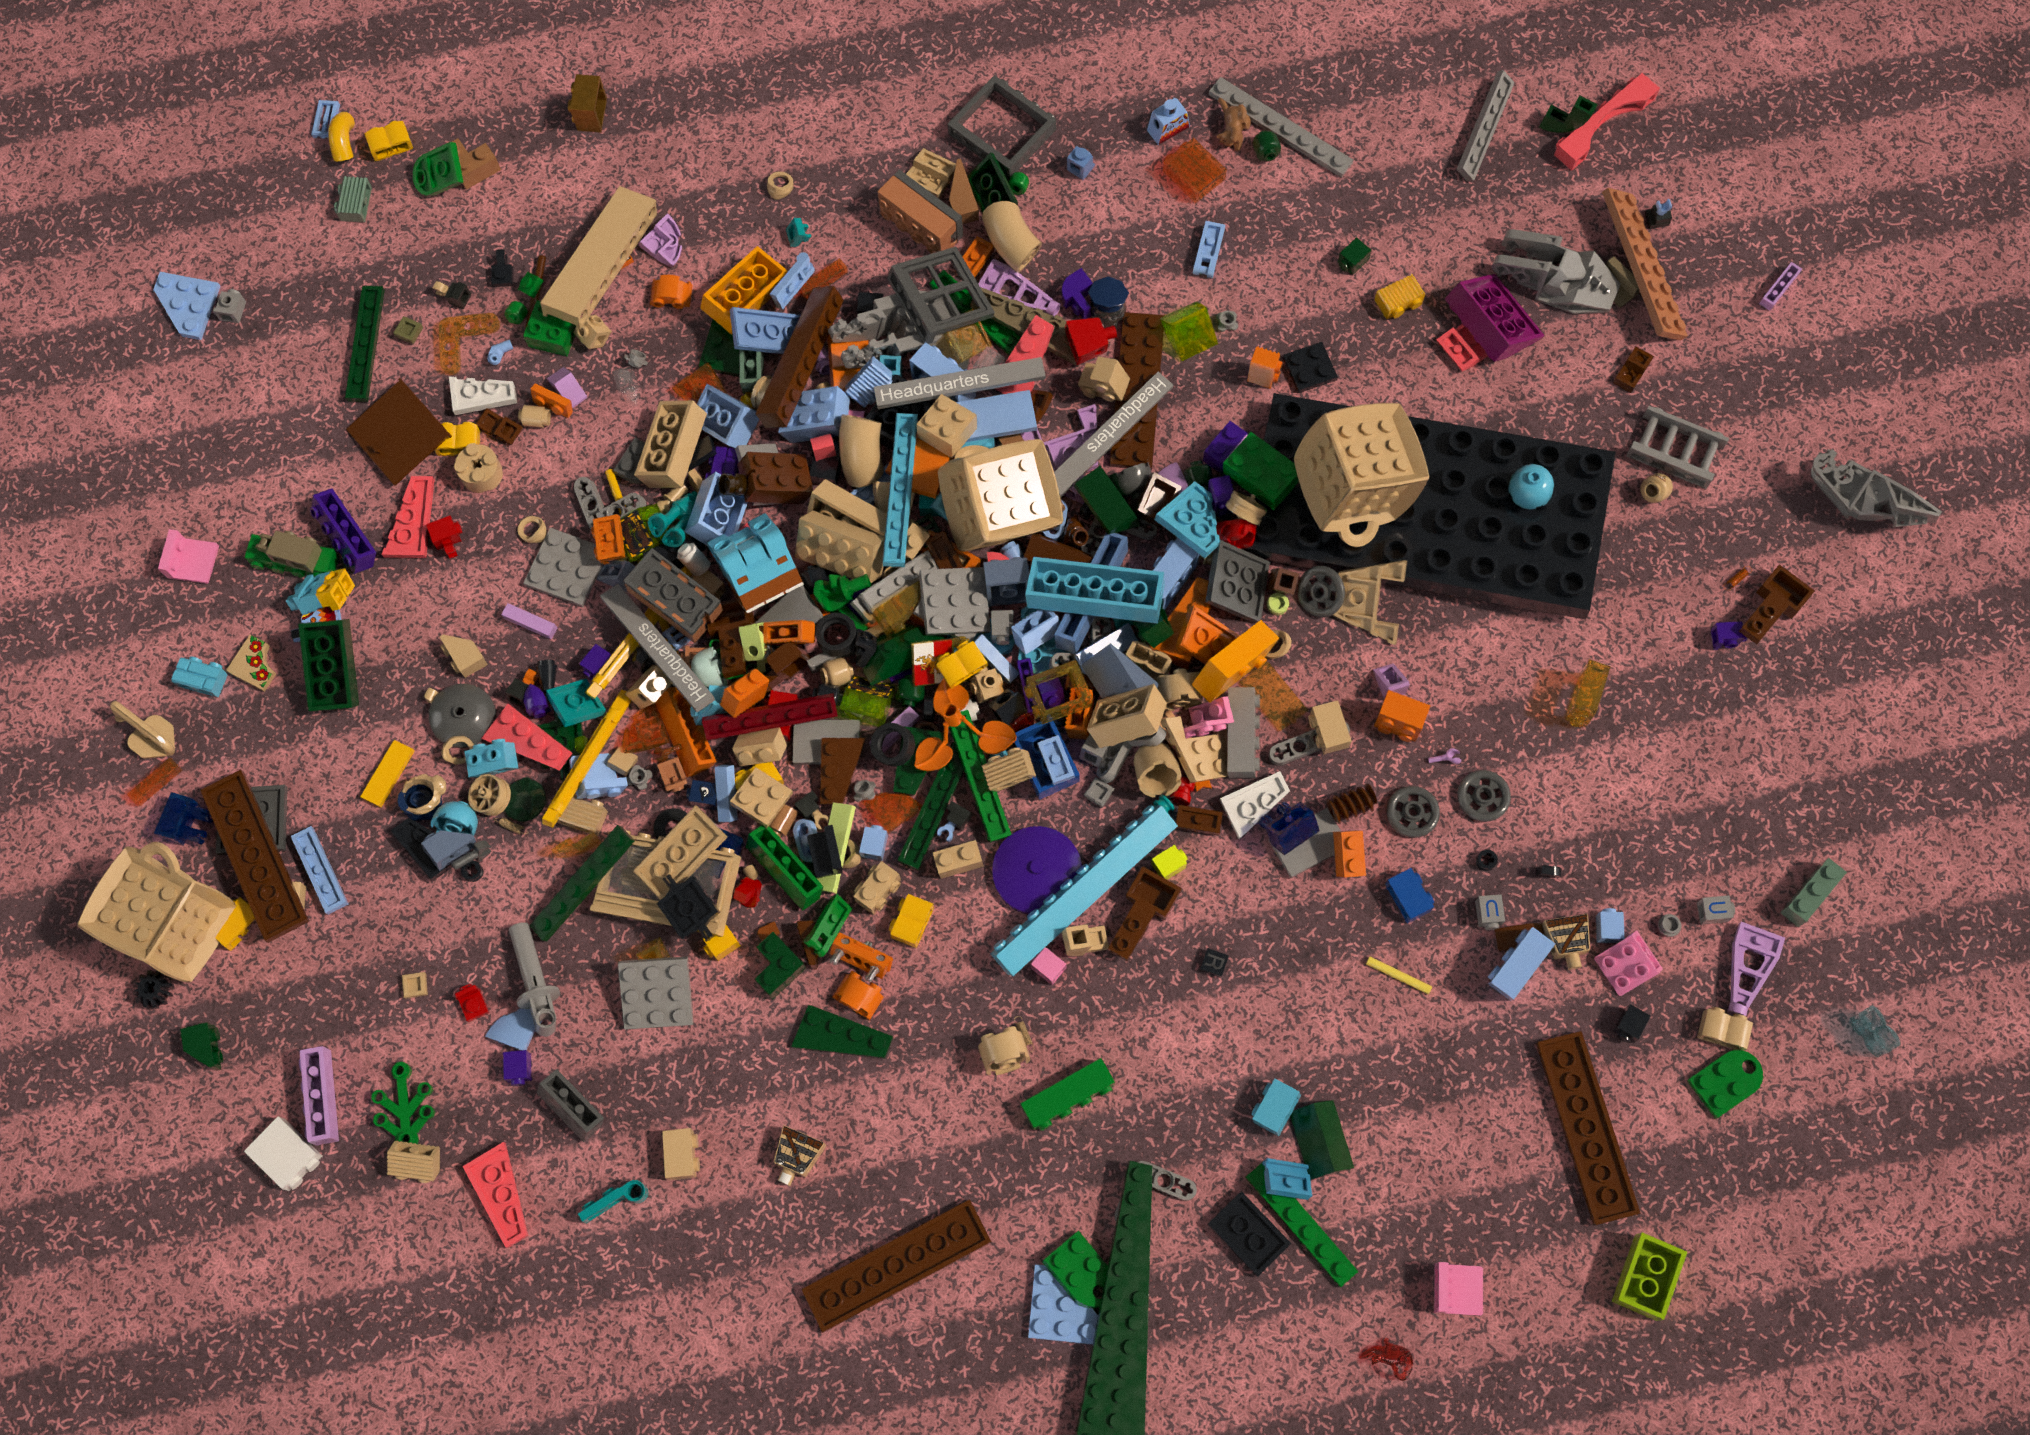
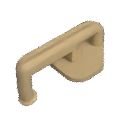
(151, 738)

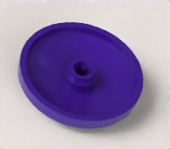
(1033, 866)

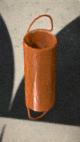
(1738, 577)

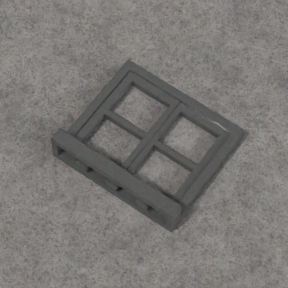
(915, 302)

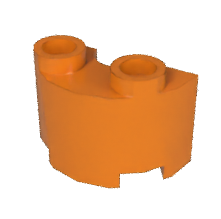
(670, 291)
(858, 995)

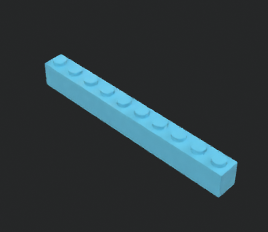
(1083, 889)

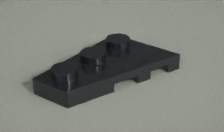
(410, 836)

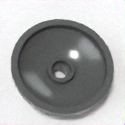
(473, 723)

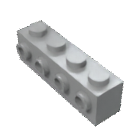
(1242, 733)

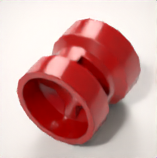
(1182, 794)

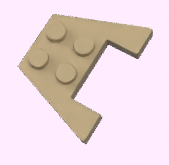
(1363, 594)
(1200, 757)

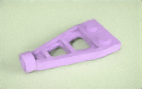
(999, 272)
(1760, 942)

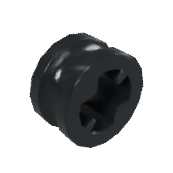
(1493, 857)
(474, 878)

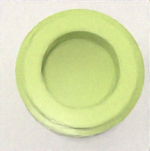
(1277, 604)

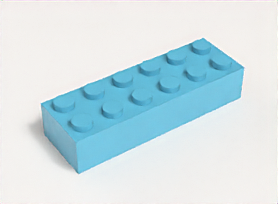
(1095, 590)

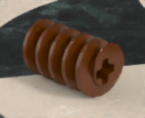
(1352, 803)

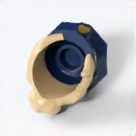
(421, 796)

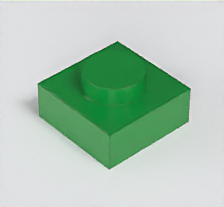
(530, 284)

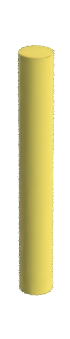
(1399, 975)

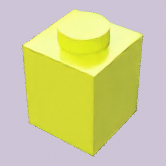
(1169, 862)

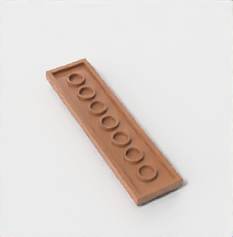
(1644, 264)

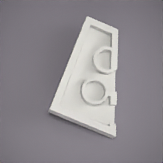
(1252, 802)

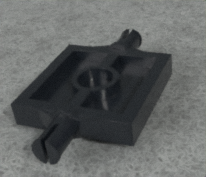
(688, 907)

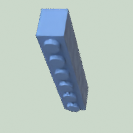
(1075, 626)

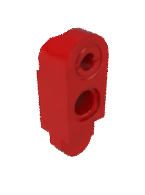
(1237, 532)

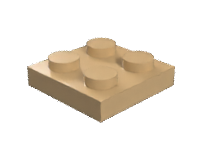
(761, 797)

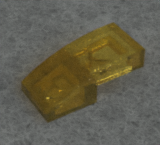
(570, 849)

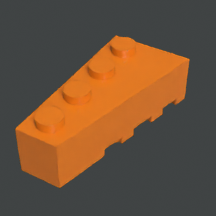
(1194, 597)

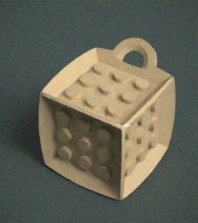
(1360, 468)
(999, 493)
(156, 912)

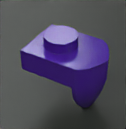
(535, 702)

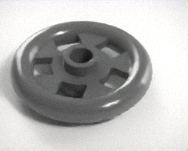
(1337, 586)
(1496, 782)
(1424, 797)

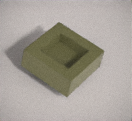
(408, 330)

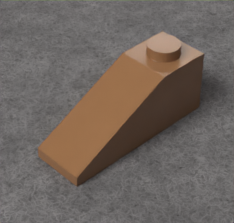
(962, 197)

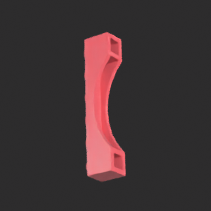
(1634, 97)

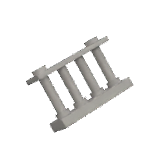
(1663, 461)

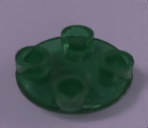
(526, 800)

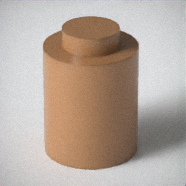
(783, 821)

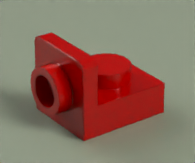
(472, 1002)

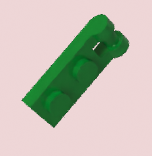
(828, 925)

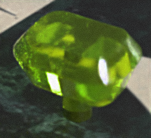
(580, 743)

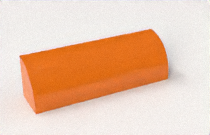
(675, 713)

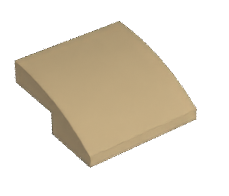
(932, 172)

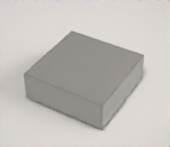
(1099, 792)

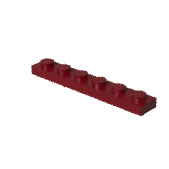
(770, 716)

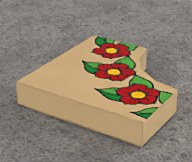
(251, 664)

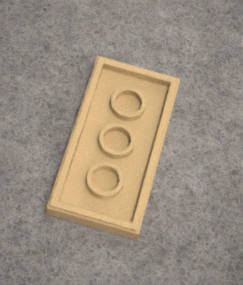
(680, 851)

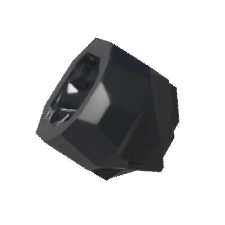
(641, 659)

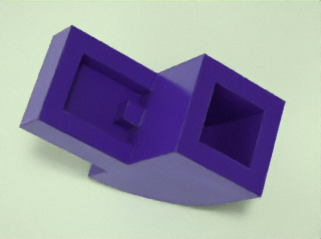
(1074, 292)

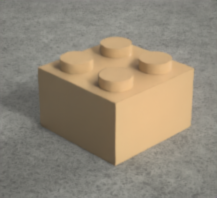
(947, 426)

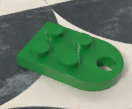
(440, 170)
(1726, 1083)
(1078, 1270)

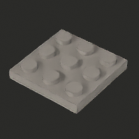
(564, 568)
(954, 601)
(655, 992)

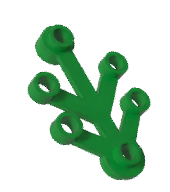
(405, 1109)

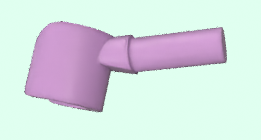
(1445, 757)

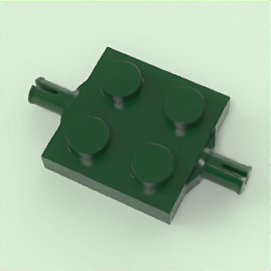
(566, 737)

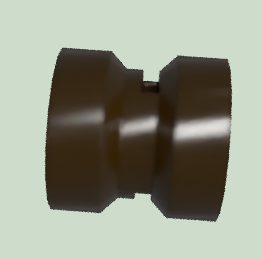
(732, 484)

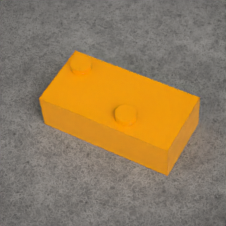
(744, 286)
(1235, 661)

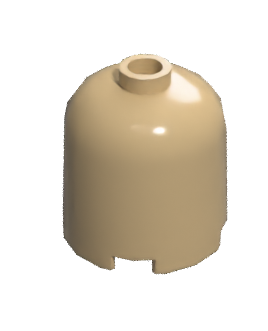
(1157, 770)

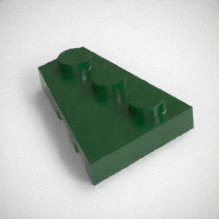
(908, 776)

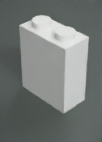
(283, 1154)

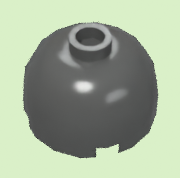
(1132, 480)

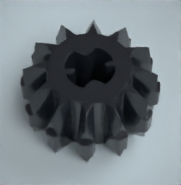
(161, 987)

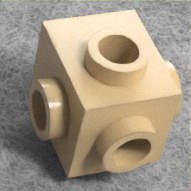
(593, 333)
(986, 685)

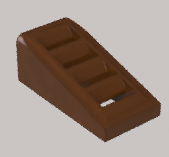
(804, 929)

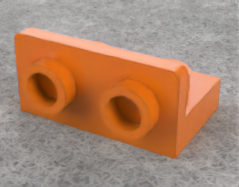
(608, 538)

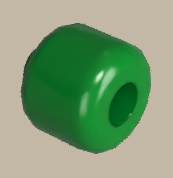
(1019, 183)
(516, 312)

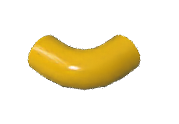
(339, 136)

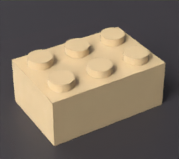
(1127, 716)

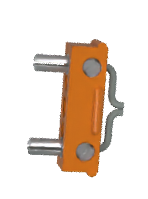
(861, 956)

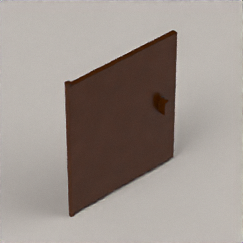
(399, 430)

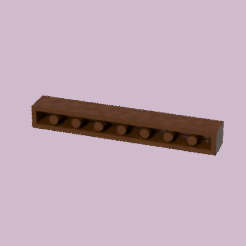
(799, 357)

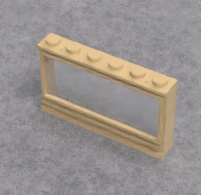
(628, 896)

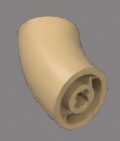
(1010, 234)
(860, 450)

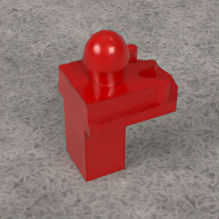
(748, 892)

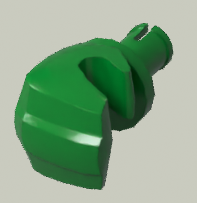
(838, 590)

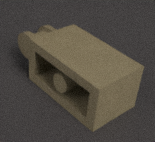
(290, 550)

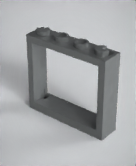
(980, 147)

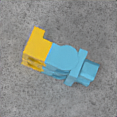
(321, 591)

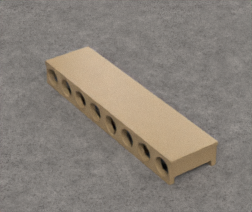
(598, 255)

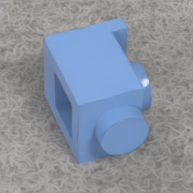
(1082, 159)

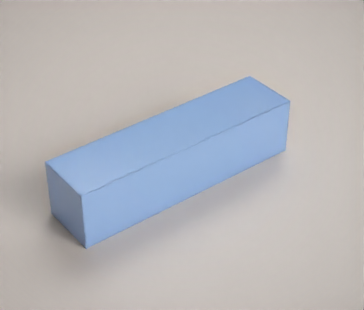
(996, 659)
(725, 791)

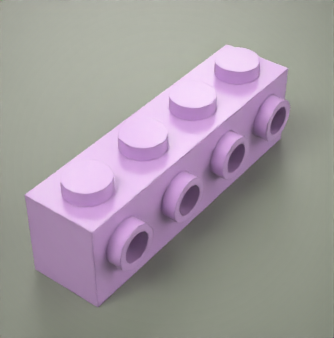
(318, 1096)

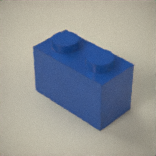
(1410, 895)

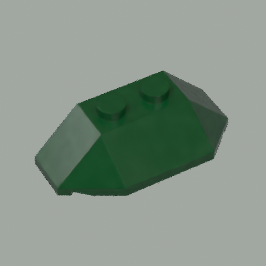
(894, 653)

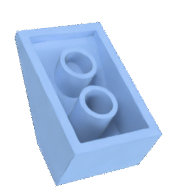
(727, 417)

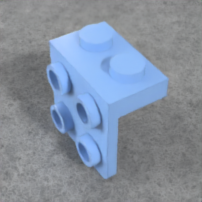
(600, 779)

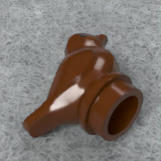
(1075, 533)

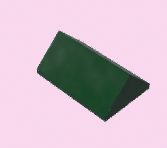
(990, 183)
(1106, 502)
(1321, 1139)

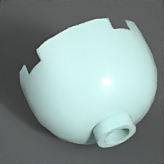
(708, 667)

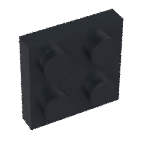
(1310, 367)

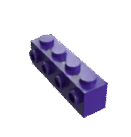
(342, 531)

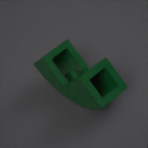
(1561, 121)

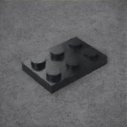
(1249, 1234)

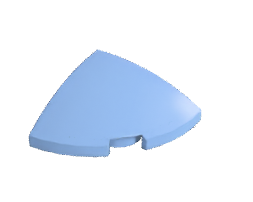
(513, 1029)

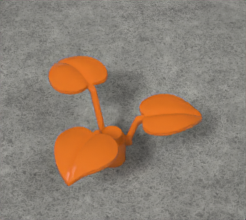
(948, 702)

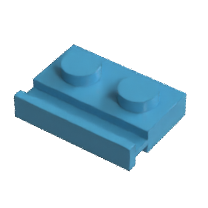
(1287, 1179)

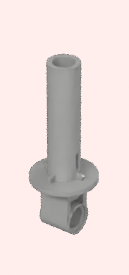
(537, 995)

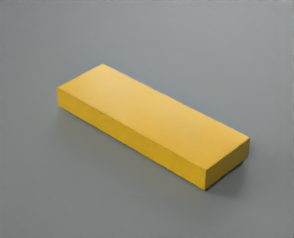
(387, 773)

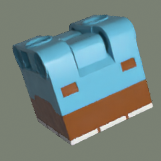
(756, 563)

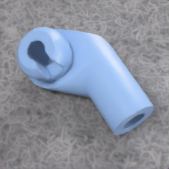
(497, 351)

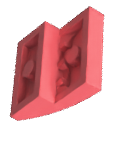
(1462, 347)

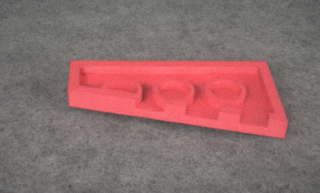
(1030, 346)
(410, 531)
(528, 738)
(496, 1188)

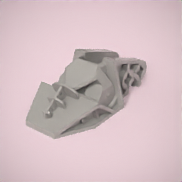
(1577, 286)
(887, 320)
(1868, 492)

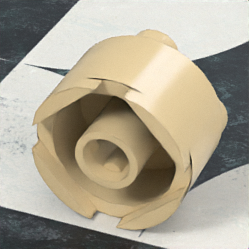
(478, 468)
(1178, 691)
(1003, 1051)

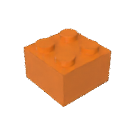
(1401, 716)

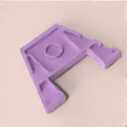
(1063, 447)

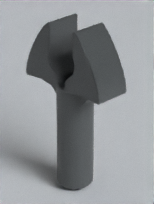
(479, 852)

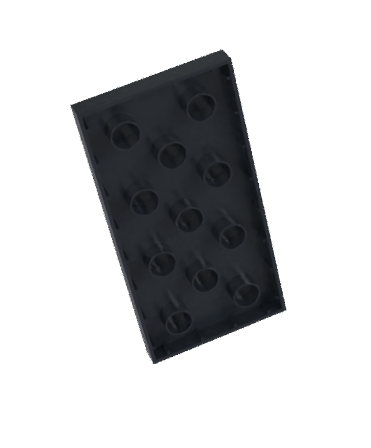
(1464, 526)

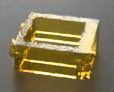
(1587, 693)
(1082, 702)

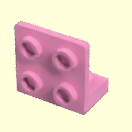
(187, 558)
(1209, 717)
(1628, 963)
(1458, 1289)

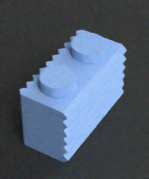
(863, 383)
(1035, 630)

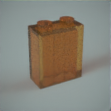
(1194, 170)

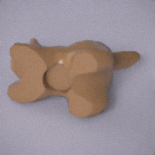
(1235, 120)

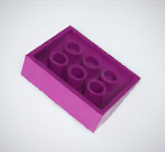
(1493, 316)

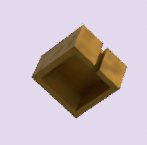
(587, 103)

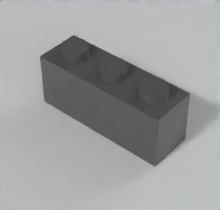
(570, 1105)

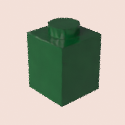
(1354, 256)

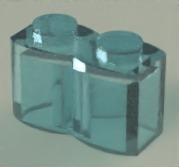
(1877, 1035)

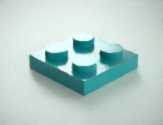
(573, 704)

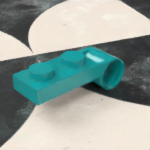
(611, 1198)

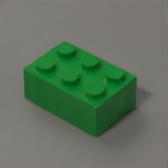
(1261, 471)

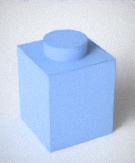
(873, 842)
(1609, 926)

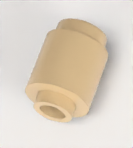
(534, 416)

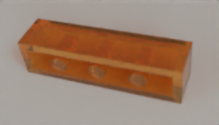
(824, 277)
(154, 782)

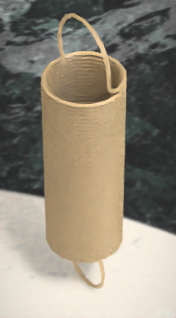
(510, 825)
(1022, 1028)

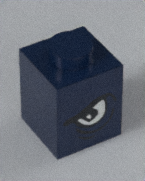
(702, 795)

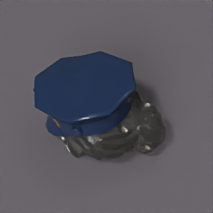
(1108, 300)

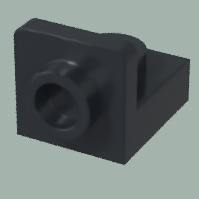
(866, 647)

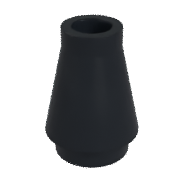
(546, 673)

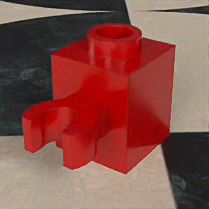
(445, 534)

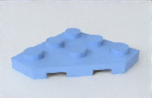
(187, 302)
(1056, 1314)

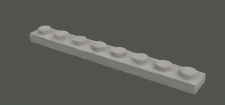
(1284, 128)

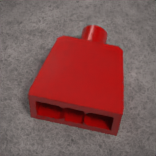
(1088, 338)

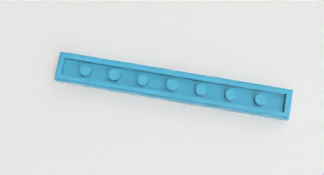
(900, 490)

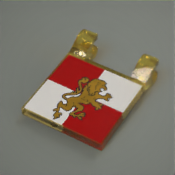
(926, 656)

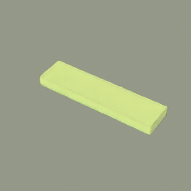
(841, 819)

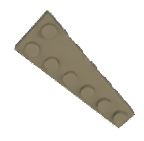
(1018, 317)

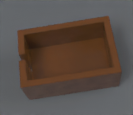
(776, 477)

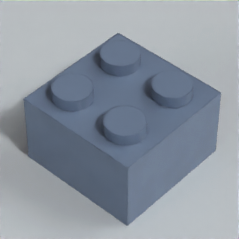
(1006, 581)

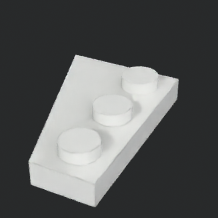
(478, 395)

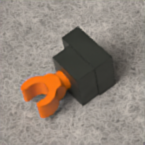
(516, 691)

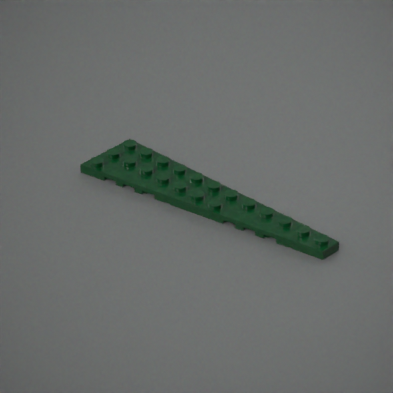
(1117, 1365)

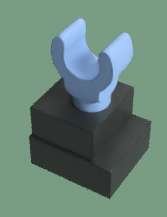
(1659, 215)
(957, 817)

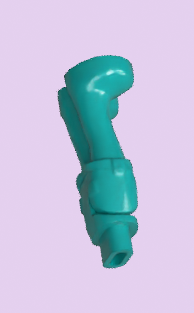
(681, 510)

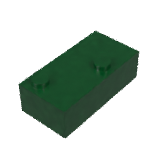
(328, 665)

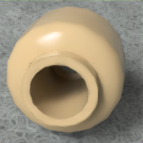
(1656, 488)
(836, 672)

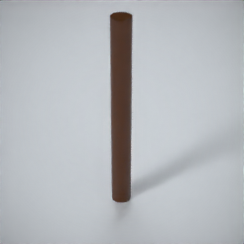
(538, 272)

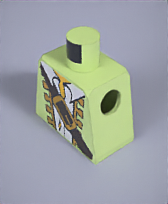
(754, 646)

